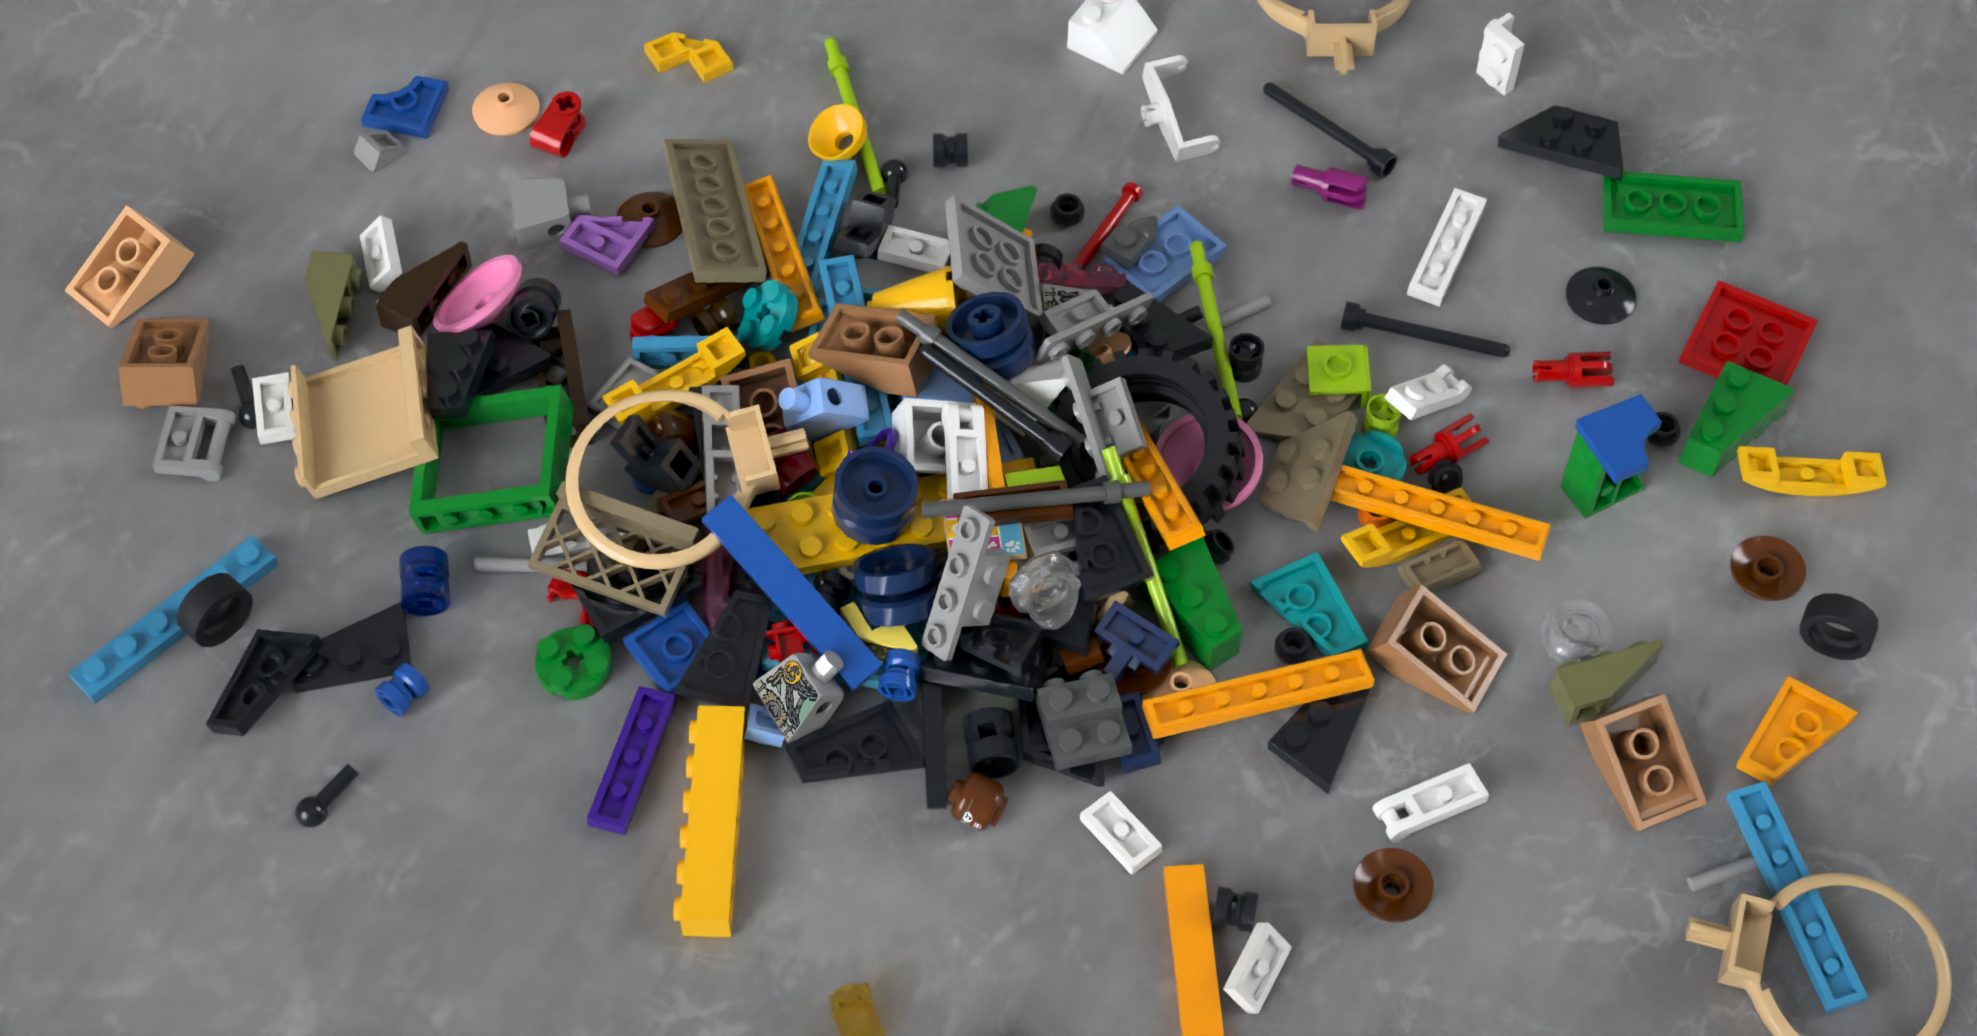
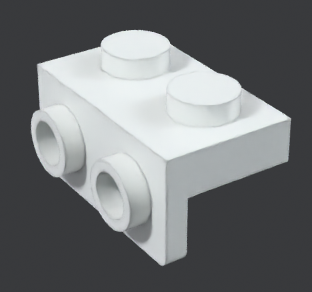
(1500, 54)

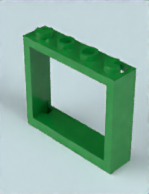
(504, 504)

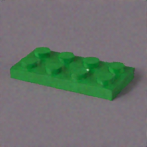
(1673, 206)

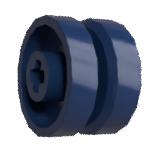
(995, 332)
(874, 495)
(896, 584)

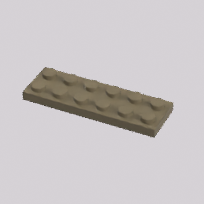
(714, 211)

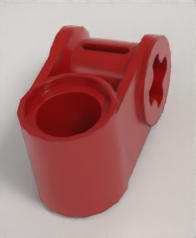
(559, 125)

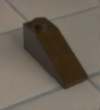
(418, 293)

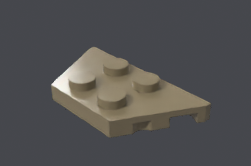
(1293, 409)
(1307, 470)

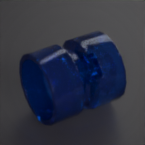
(424, 581)

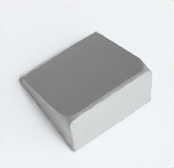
(378, 149)

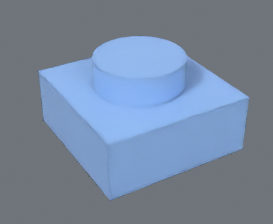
(761, 727)

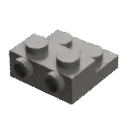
(1083, 720)

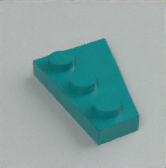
(1312, 601)

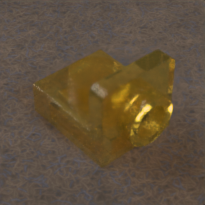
(854, 1011)

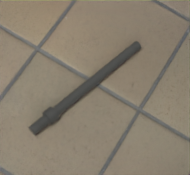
(932, 336)
(1109, 492)

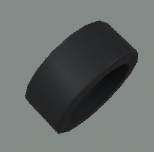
(203, 599)
(1842, 611)

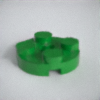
(569, 643)

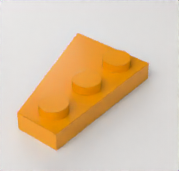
(1792, 731)

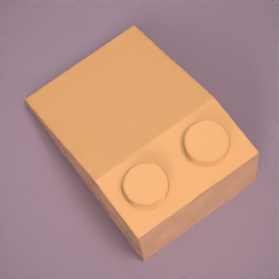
(128, 268)

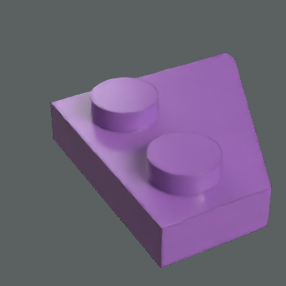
(606, 240)

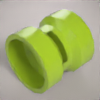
(1381, 416)

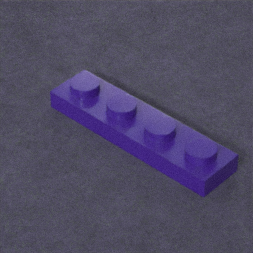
(631, 760)

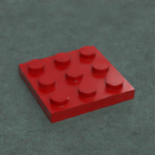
(1749, 334)

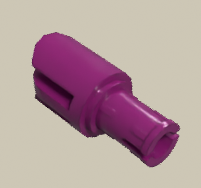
(1333, 185)

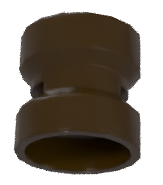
(715, 318)

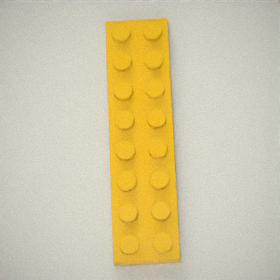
(815, 543)

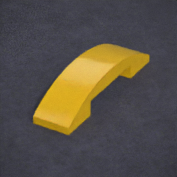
(714, 359)
(835, 447)
(1811, 476)
(1393, 541)

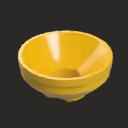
(832, 127)

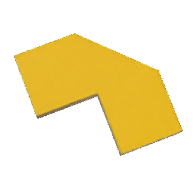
(675, 49)

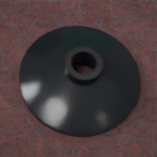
(1600, 295)

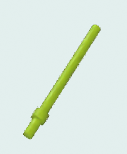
(839, 70)
(1203, 277)
(1155, 585)

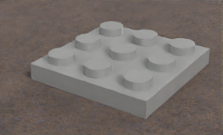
(992, 256)

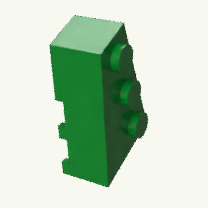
(1732, 417)
(1590, 485)
(1198, 603)

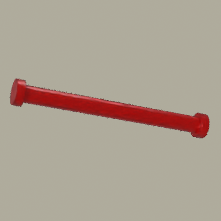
(1130, 194)

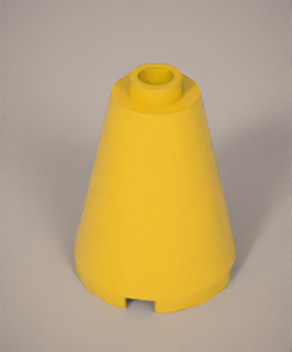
(926, 294)

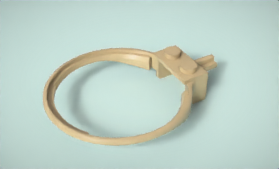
(1336, 40)
(751, 453)
(1747, 936)

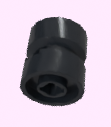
(534, 309)
(991, 742)

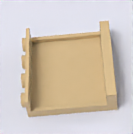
(363, 418)

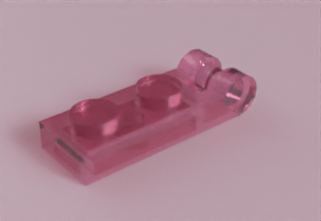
(1073, 275)
(715, 584)

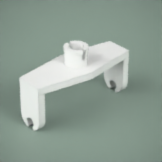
(1161, 111)

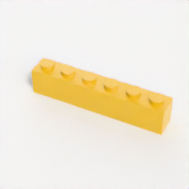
(713, 822)

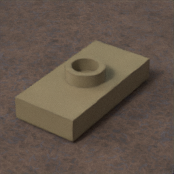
(1441, 566)

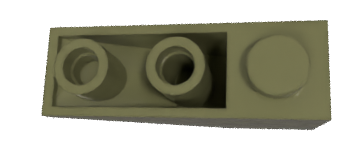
(332, 287)
(1599, 683)

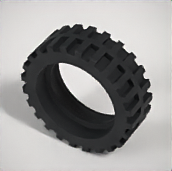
(1182, 385)

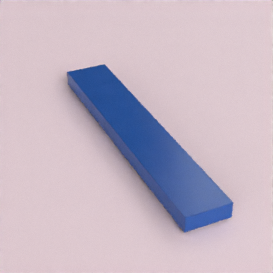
(790, 591)

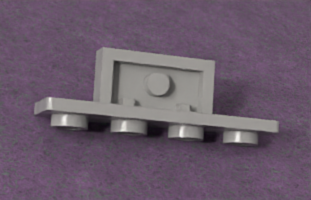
(1084, 319)
(1105, 414)
(967, 584)

